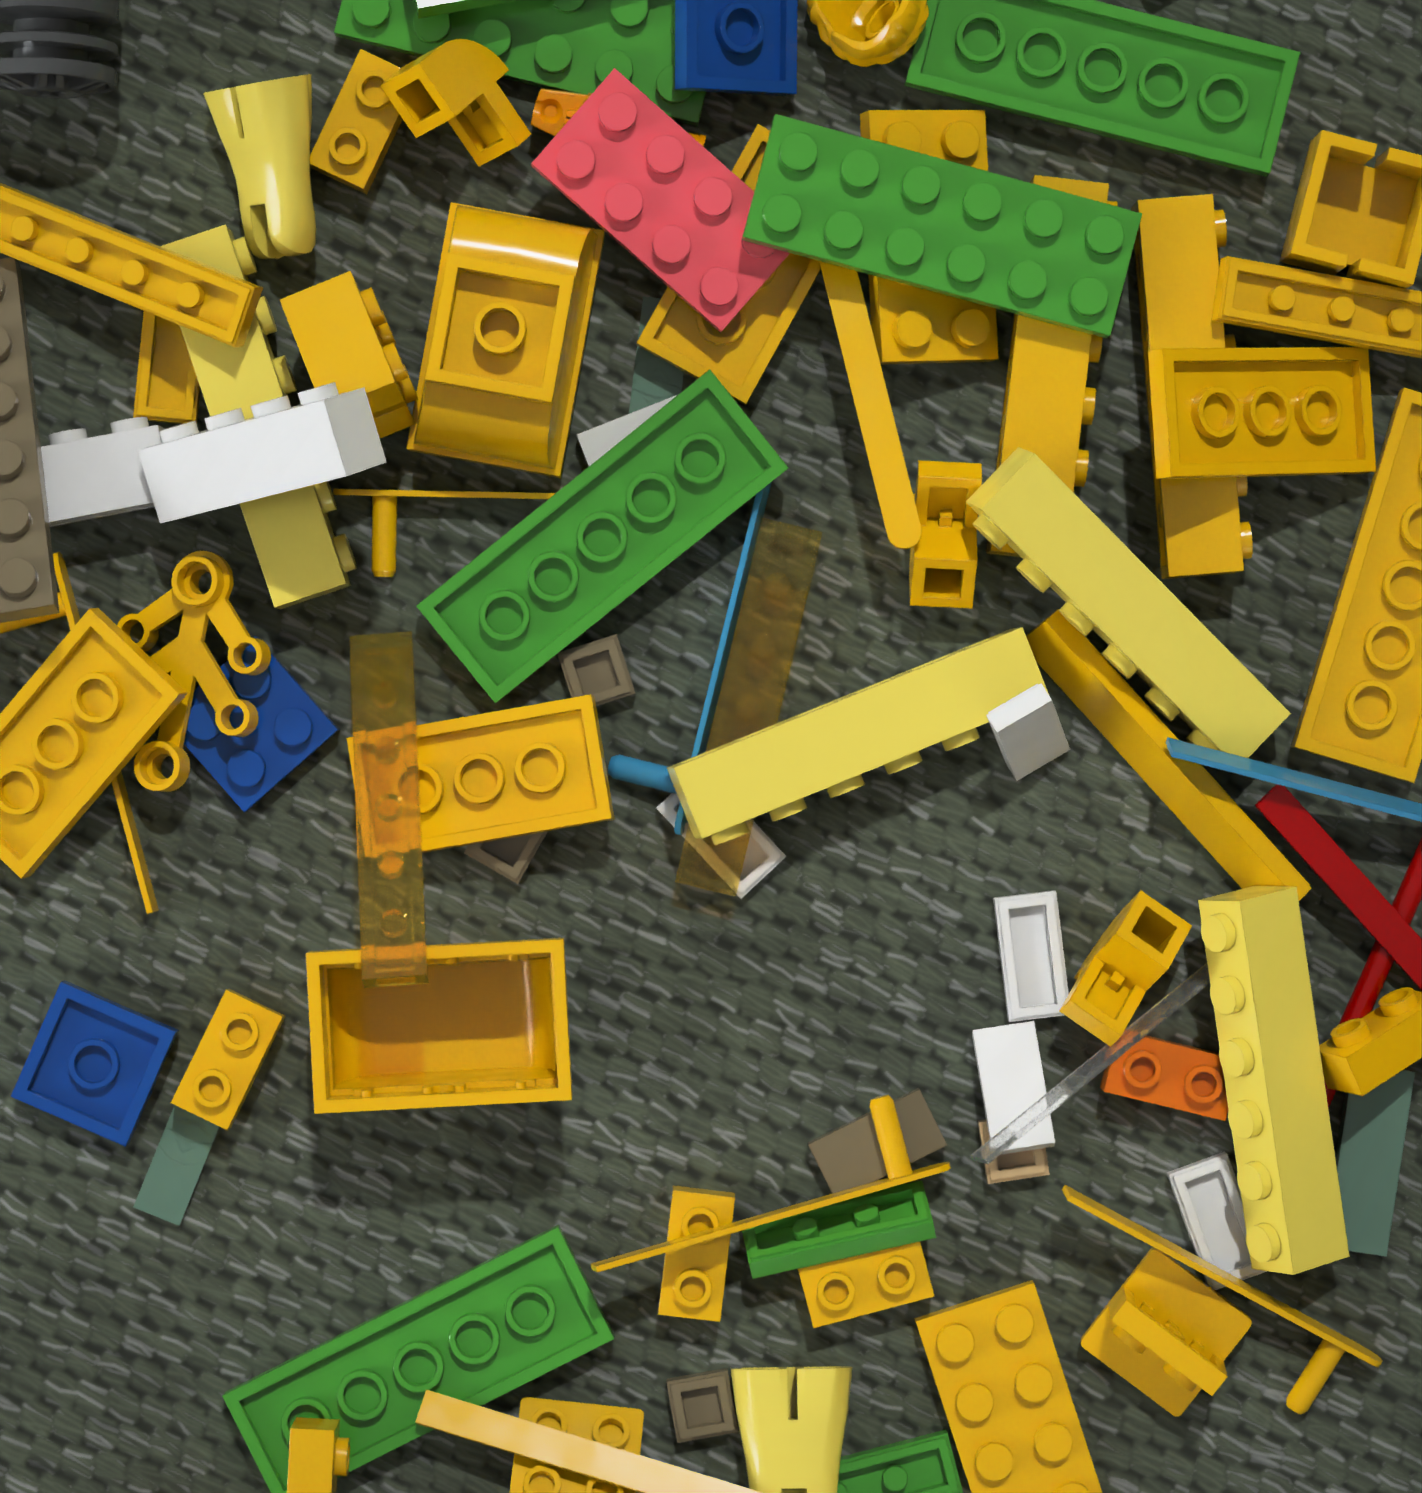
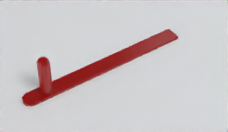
(1344, 879)

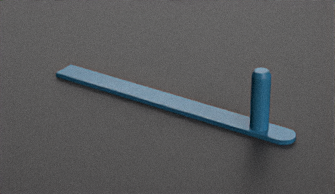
(656, 775)
(1294, 779)

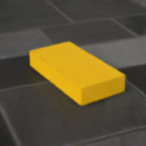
(165, 376)

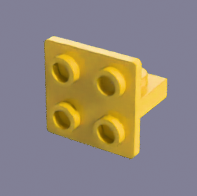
(1167, 1333)

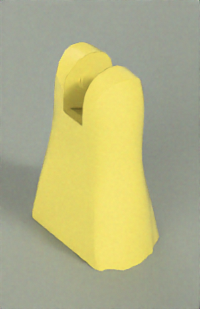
(269, 151)
(792, 1426)

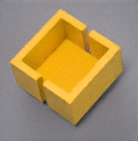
(1357, 212)
(351, 344)

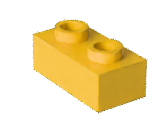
(358, 126)
(1376, 1046)
(228, 1059)
(697, 1273)
(865, 1284)
(316, 1455)

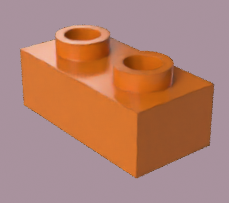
(1170, 1077)

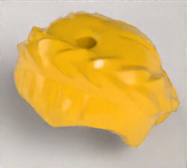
(869, 29)

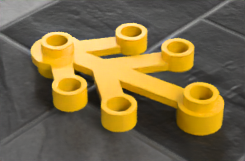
(190, 660)

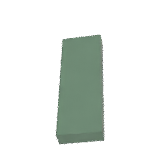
(1370, 1161)

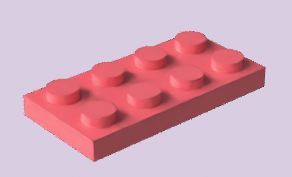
(660, 198)

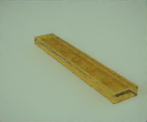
(755, 677)
(388, 810)

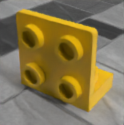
(601, 1423)

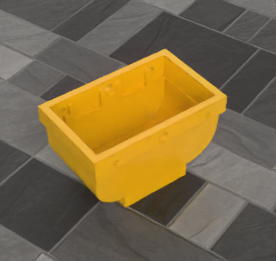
(505, 340)
(474, 1035)

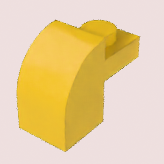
(459, 87)
(946, 555)
(1124, 966)

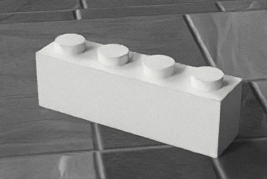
(261, 455)
(97, 473)

